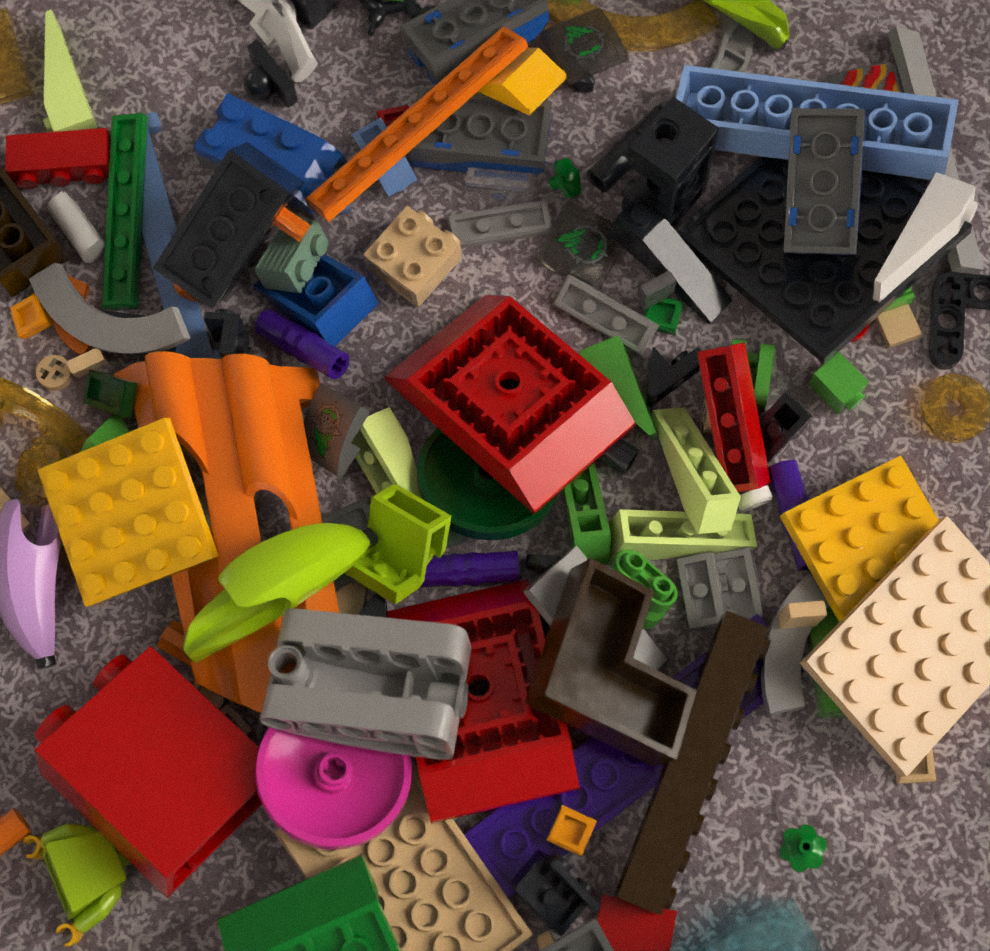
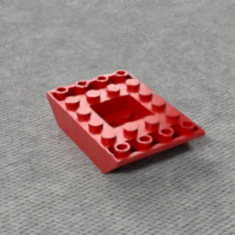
(525, 436)
(501, 745)

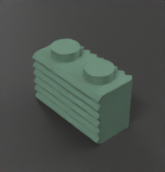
(291, 263)

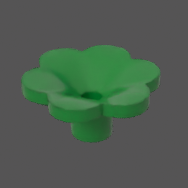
(566, 178)
(793, 849)

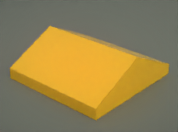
(525, 81)

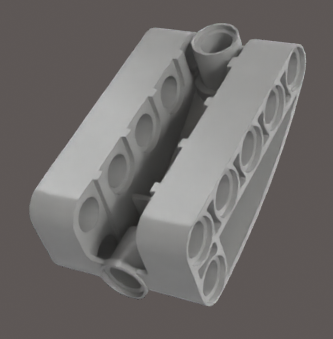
(369, 682)

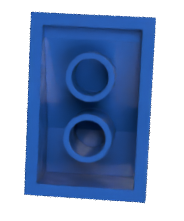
(329, 303)

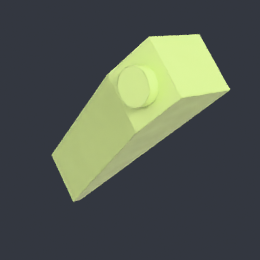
(63, 91)
(386, 453)
(697, 474)
(673, 536)

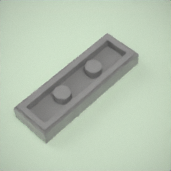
(501, 224)
(605, 314)

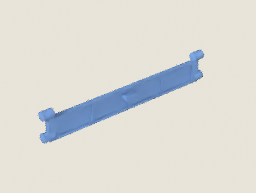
(158, 230)

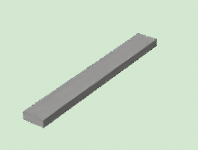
(917, 80)

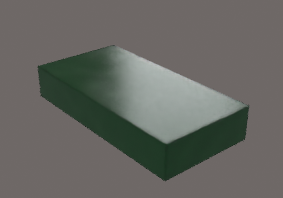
(110, 393)

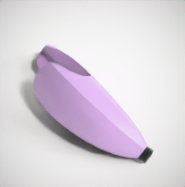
(29, 582)

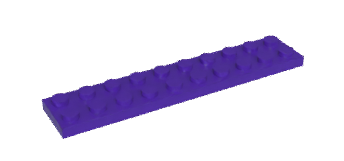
(607, 784)

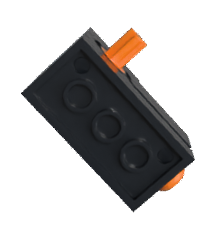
(230, 224)

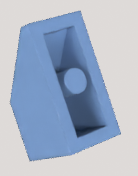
(399, 175)

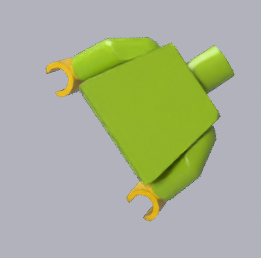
(84, 873)

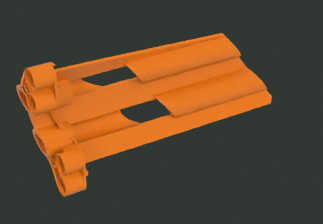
(247, 437)

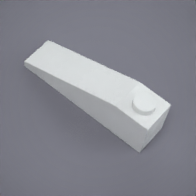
(930, 227)

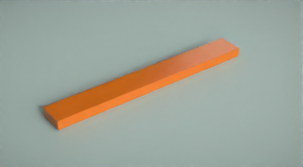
(416, 123)

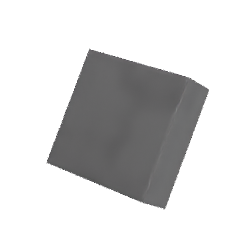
(657, 290)

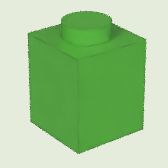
(839, 384)

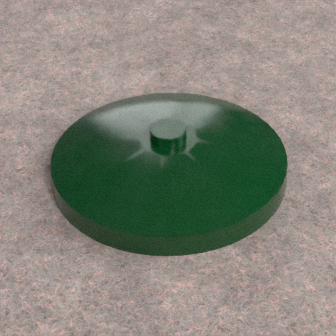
(470, 494)

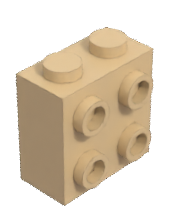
(413, 255)

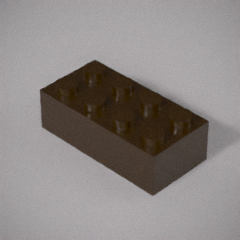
(24, 239)

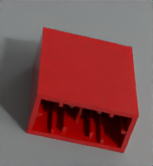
(152, 767)

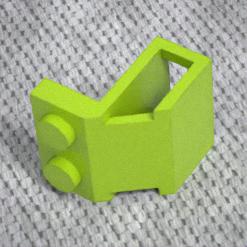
(408, 539)

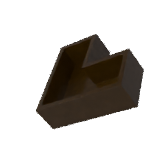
(591, 673)

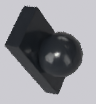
(267, 77)

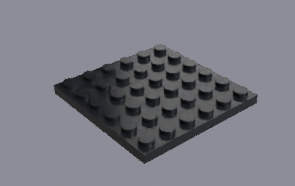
(809, 296)

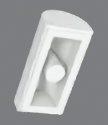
(76, 227)

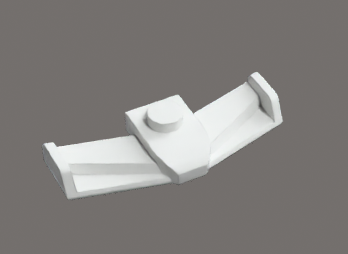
(277, 25)

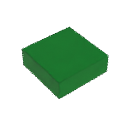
(666, 314)

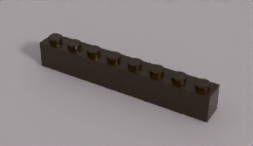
(689, 780)

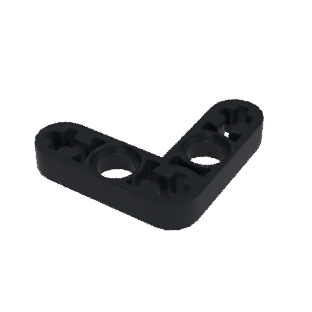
(963, 298)

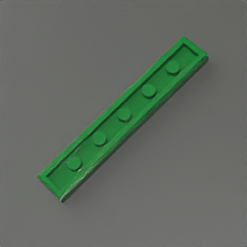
(124, 212)

